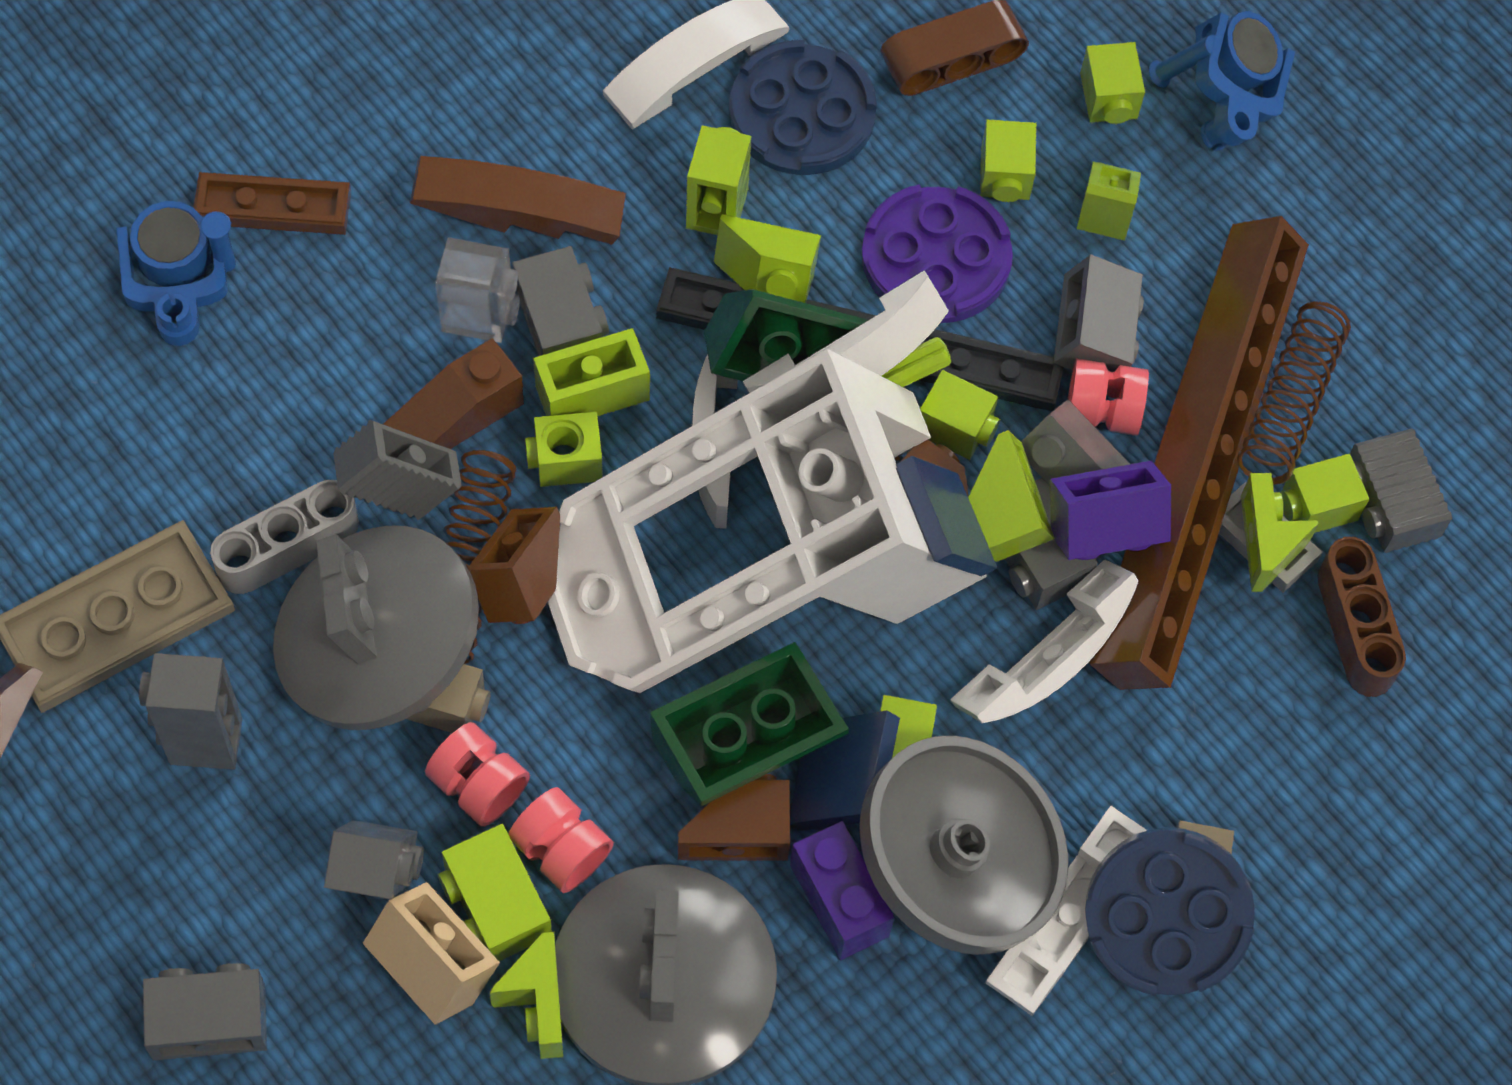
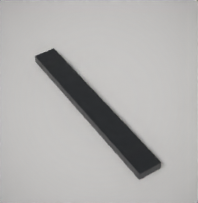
(997, 368)

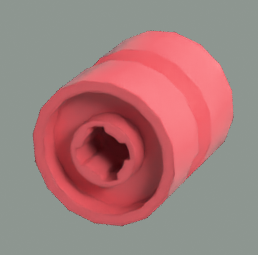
(1127, 384)
(472, 769)
(567, 846)

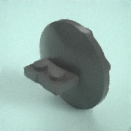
(375, 627)
(664, 975)

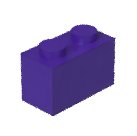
(1110, 510)
(841, 890)

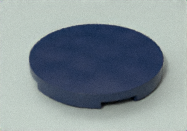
(803, 107)
(1170, 912)

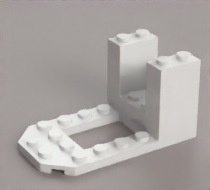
(829, 459)

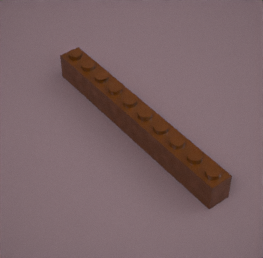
(1202, 447)

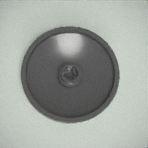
(963, 845)

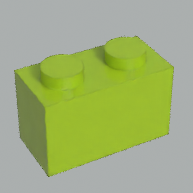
(717, 178)
(593, 376)
(494, 892)

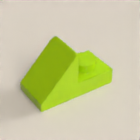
(1269, 540)
(535, 982)

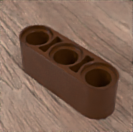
(954, 47)
(1354, 638)

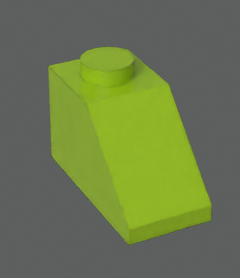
(767, 257)
(1009, 501)

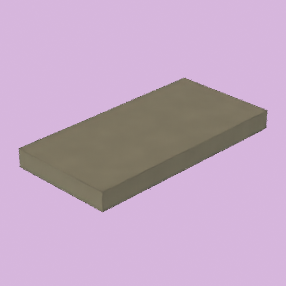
(114, 614)

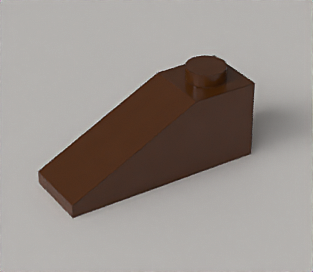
(463, 398)

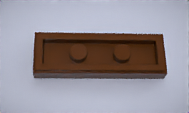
(275, 202)

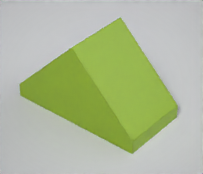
(1109, 200)

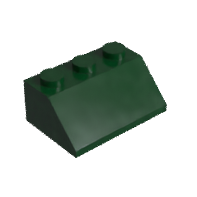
(760, 328)
(745, 725)

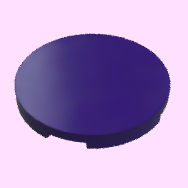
(948, 235)

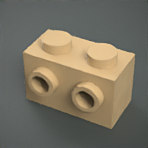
(430, 953)

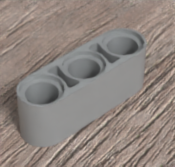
(272, 558)

